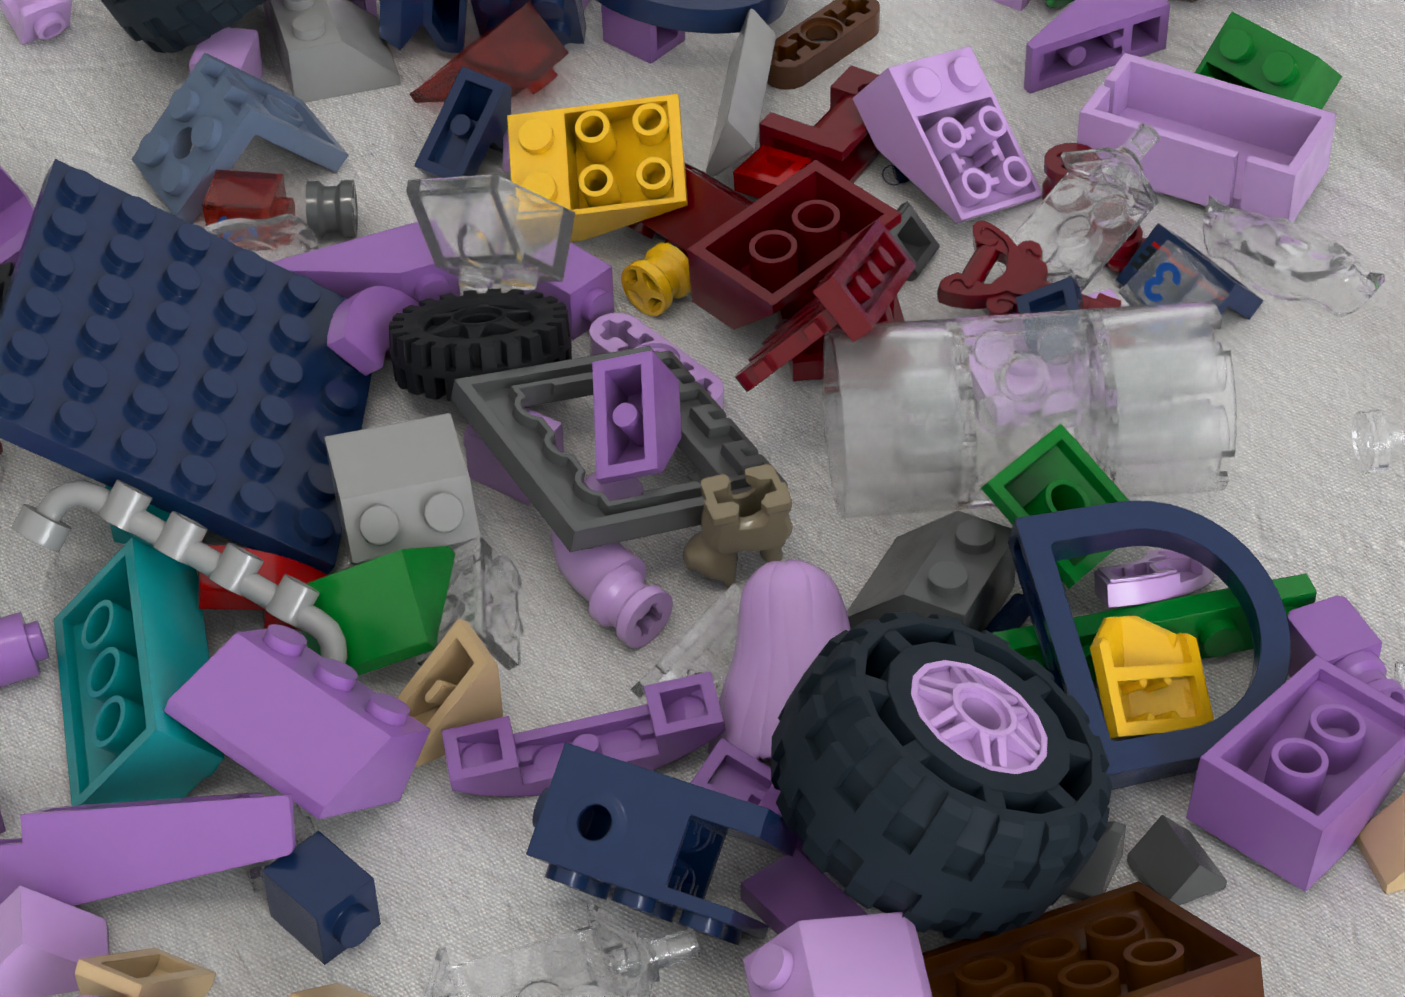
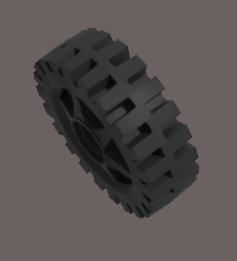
(475, 337)

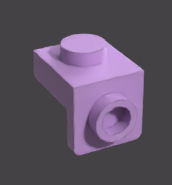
(37, 18)

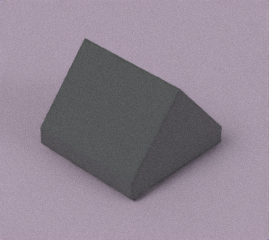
(914, 239)
(1174, 863)

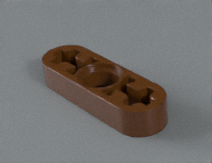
(800, 59)

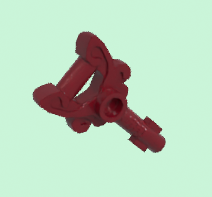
(1023, 274)

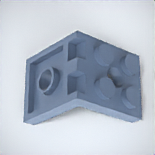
(219, 115)

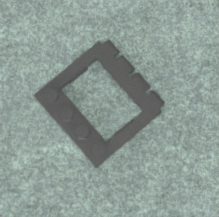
(556, 479)

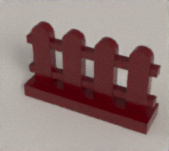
(848, 296)

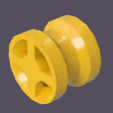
(657, 279)

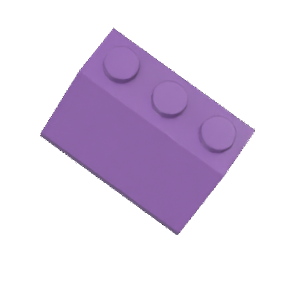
(301, 722)

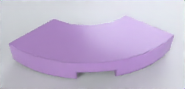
(1153, 578)

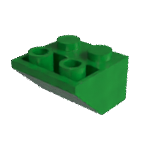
(1268, 63)

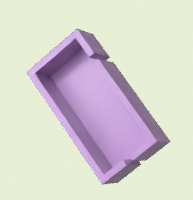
(1213, 137)

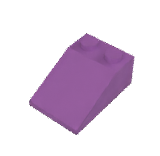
(1302, 772)

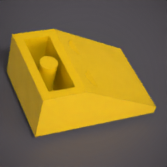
(603, 160)

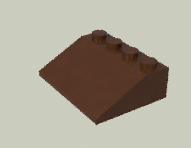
(1100, 947)

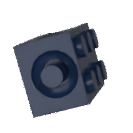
(647, 839)

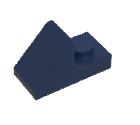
(466, 126)

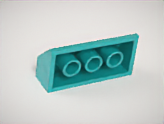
(120, 658)

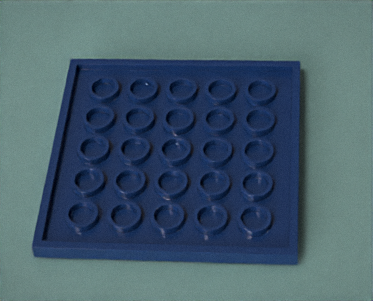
(176, 368)

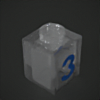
(1173, 277)

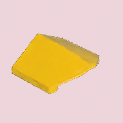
(1148, 678)

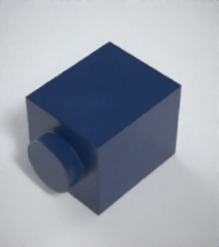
(322, 897)

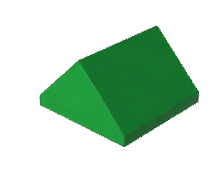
(1054, 478)
(387, 605)

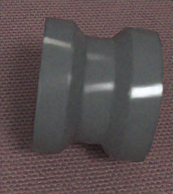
(332, 208)

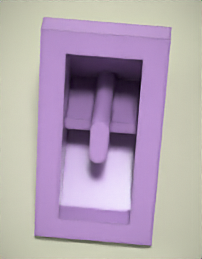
(44, 942)

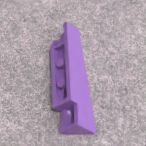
(138, 845)

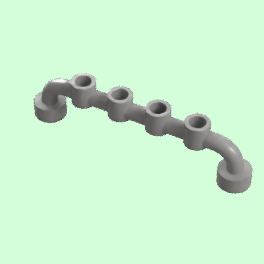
(182, 540)

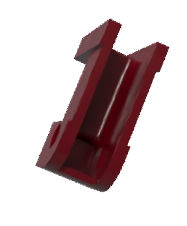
(837, 138)

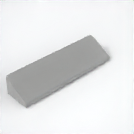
(742, 95)

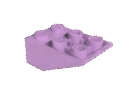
(948, 134)

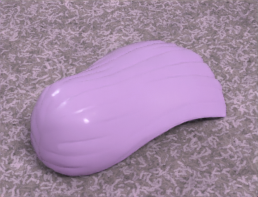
(782, 627)

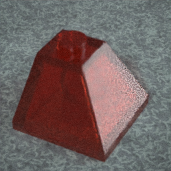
(513, 51)

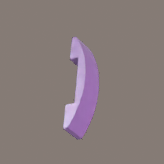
(673, 723)

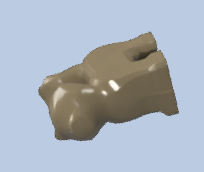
(739, 523)

